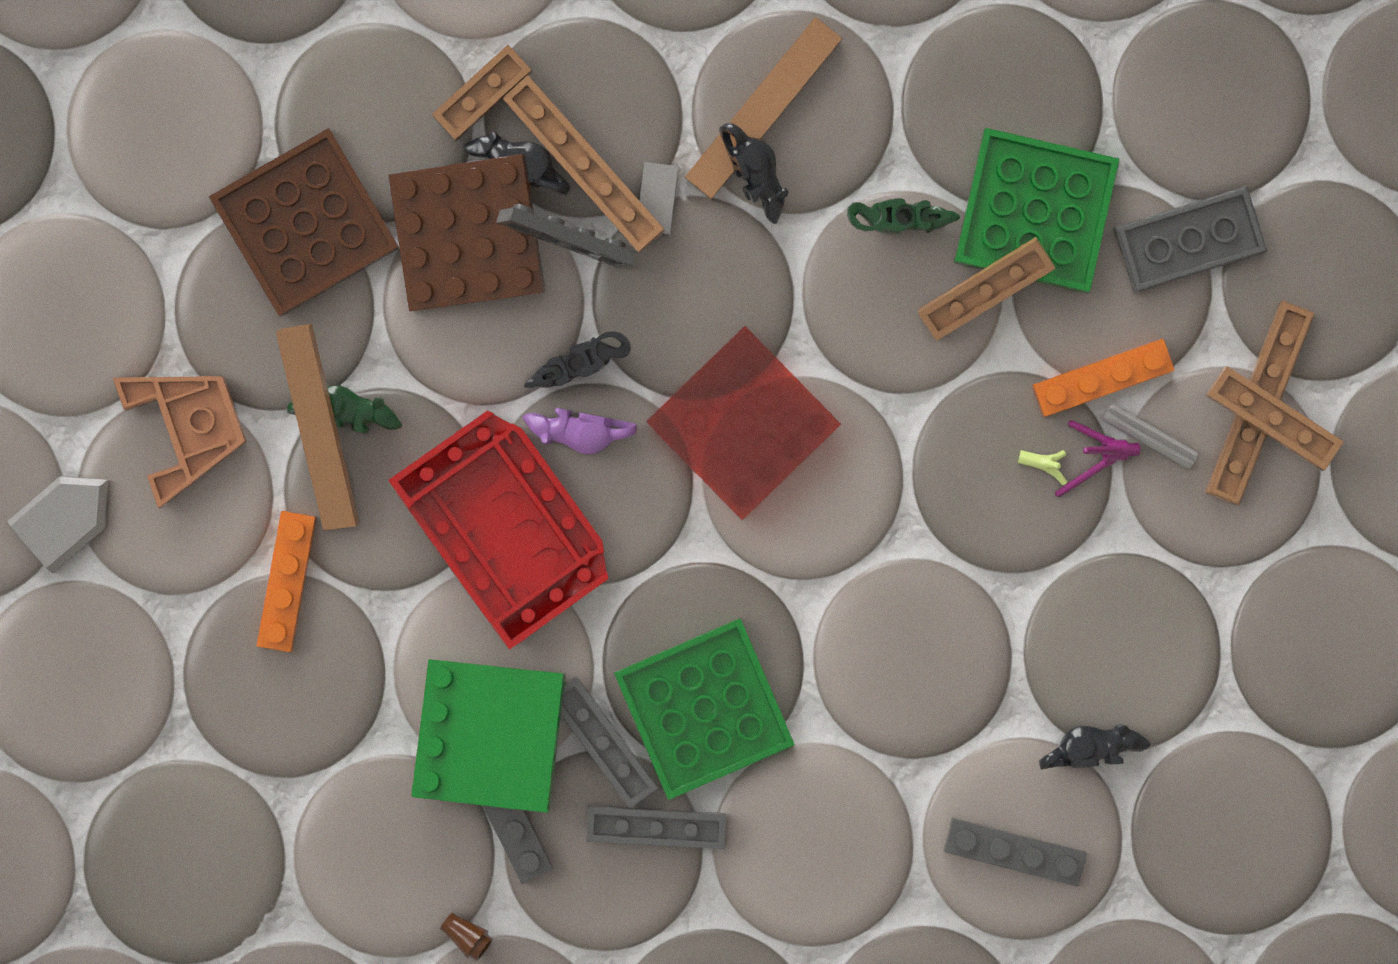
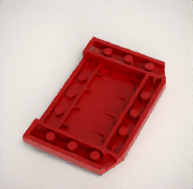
(503, 526)

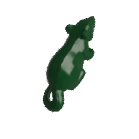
(897, 216)
(357, 410)

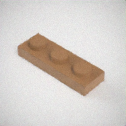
(481, 92)

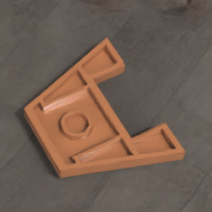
(198, 420)

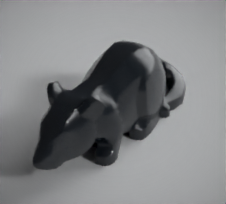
(537, 159)
(757, 165)
(582, 361)
(1088, 744)

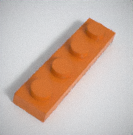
(1103, 377)
(286, 581)

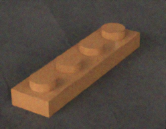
(986, 288)
(1274, 418)

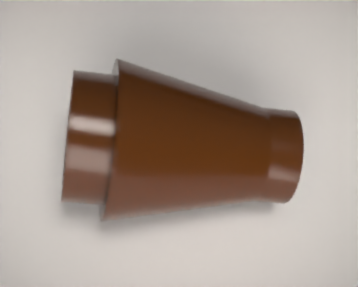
(468, 937)

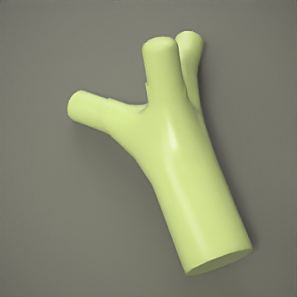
(1044, 462)

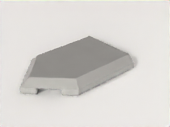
(62, 519)

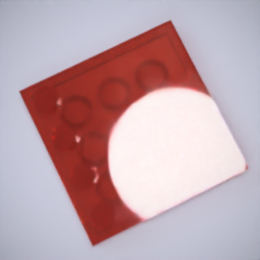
(743, 423)

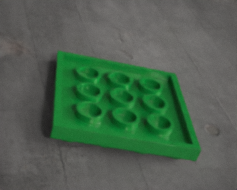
(1038, 191)
(704, 708)
(488, 735)

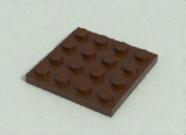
(451, 235)

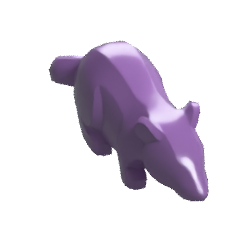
(584, 434)

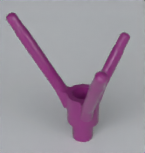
(1111, 451)

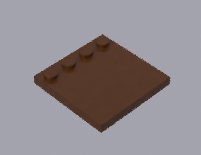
(304, 222)

